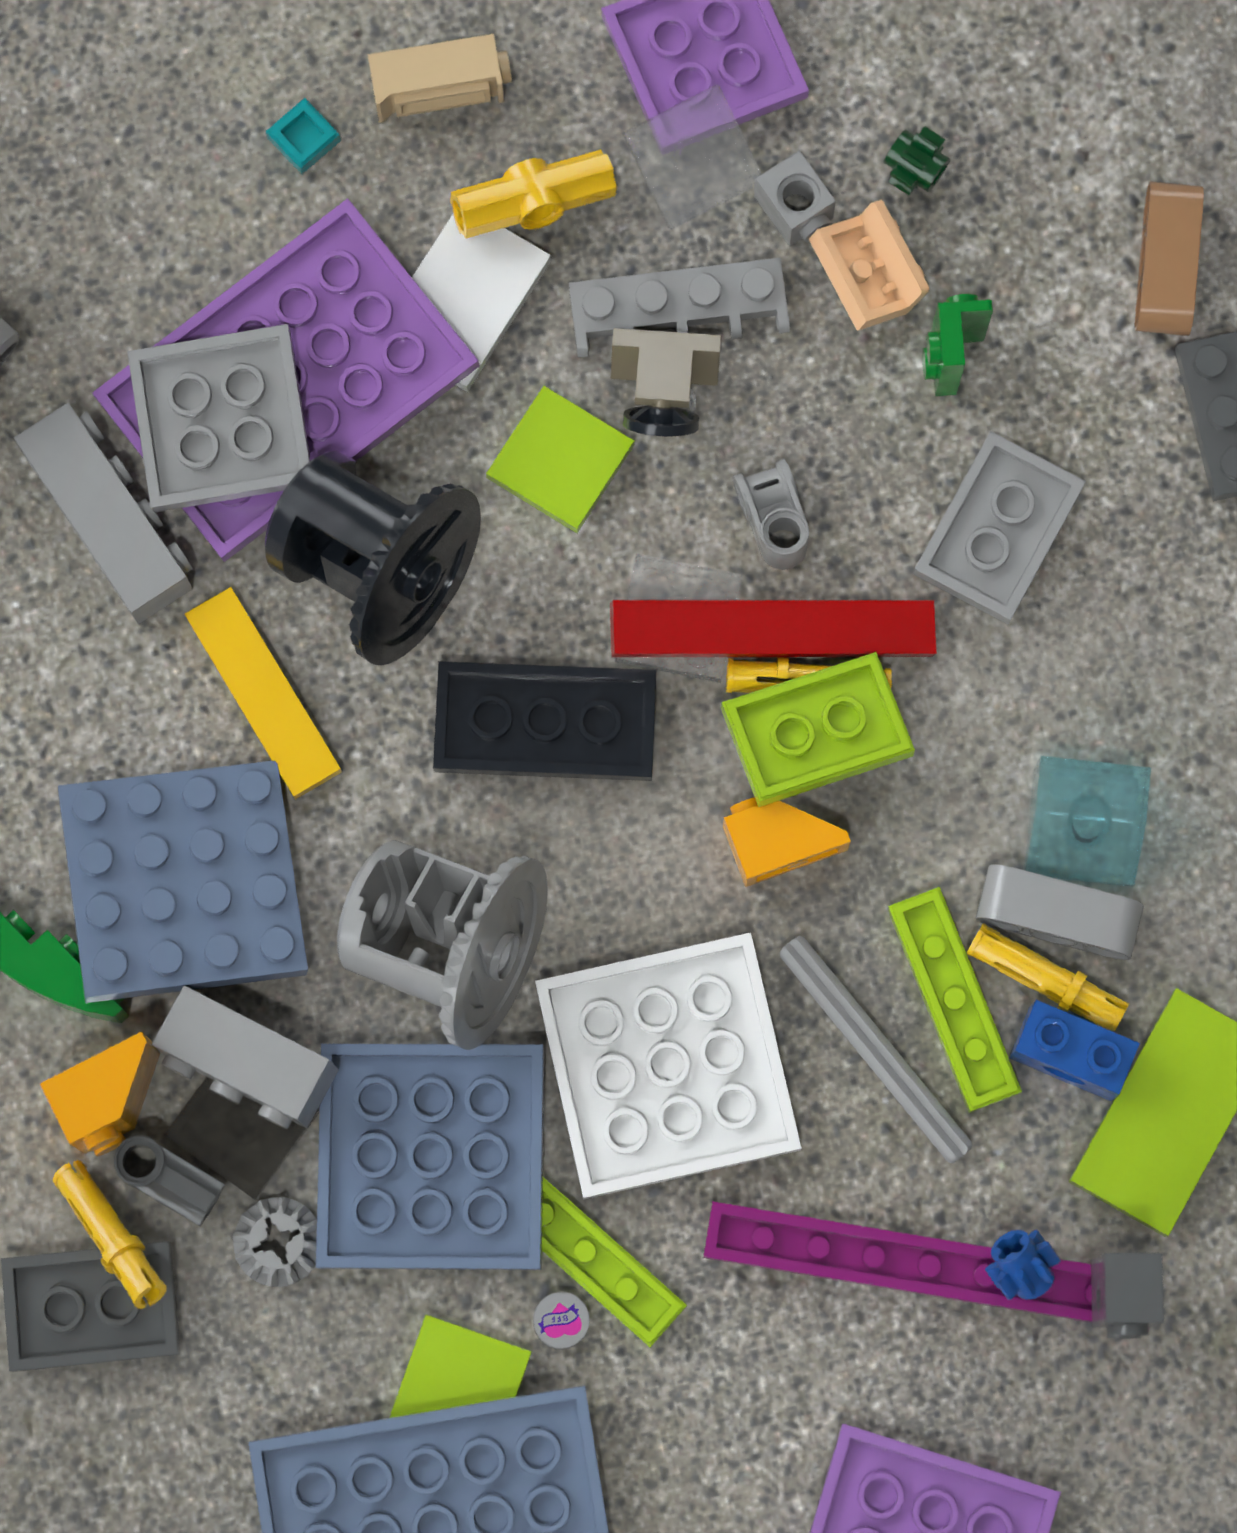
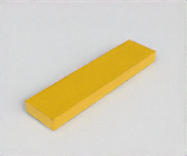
(263, 693)

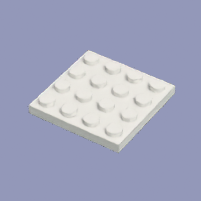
(667, 1065)

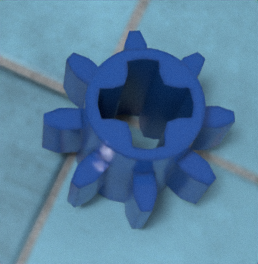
(1022, 1264)

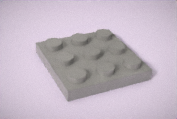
(219, 417)

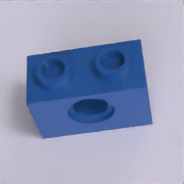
(1074, 1050)

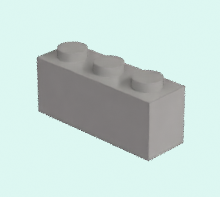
(244, 1059)

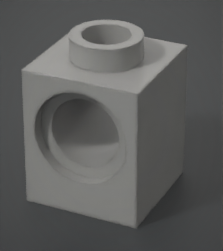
(790, 178)

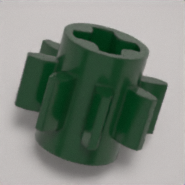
(916, 160)

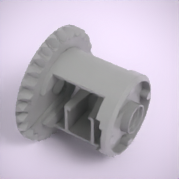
(483, 919)

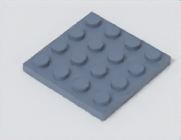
(181, 881)
(431, 1157)

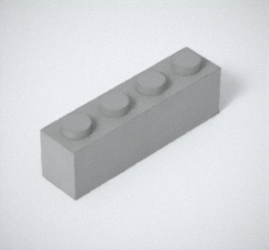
(104, 512)

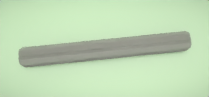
(875, 1049)

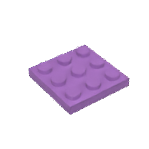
(693, 44)

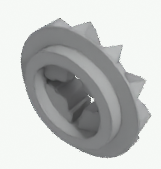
(252, 1232)

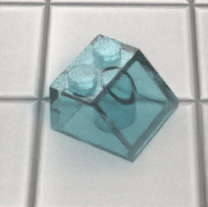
(1087, 820)

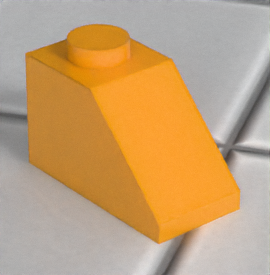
(778, 839)

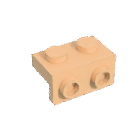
(870, 266)

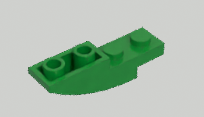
(49, 969)

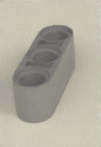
(1059, 912)

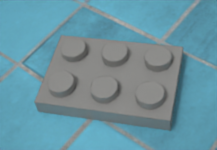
(999, 527)

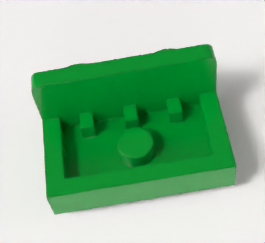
(956, 322)

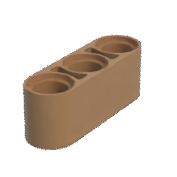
(1169, 258)

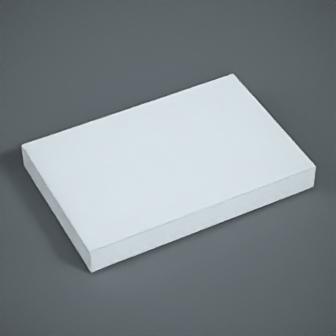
(480, 285)

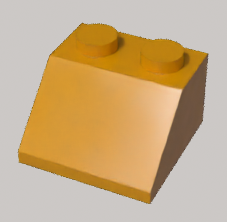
(103, 1094)

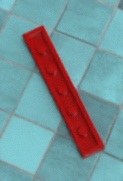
(772, 628)

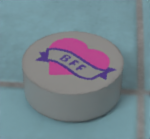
(561, 1320)

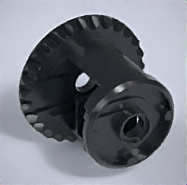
(377, 551)

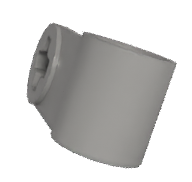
(772, 505)

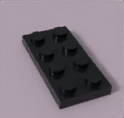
(544, 721)

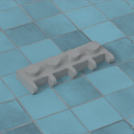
(679, 300)

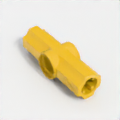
(533, 193)

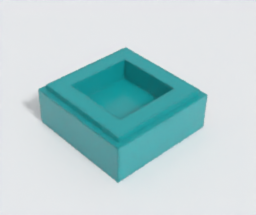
(303, 136)

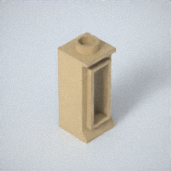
(438, 76)

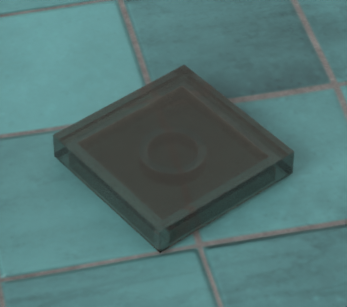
(234, 1138)

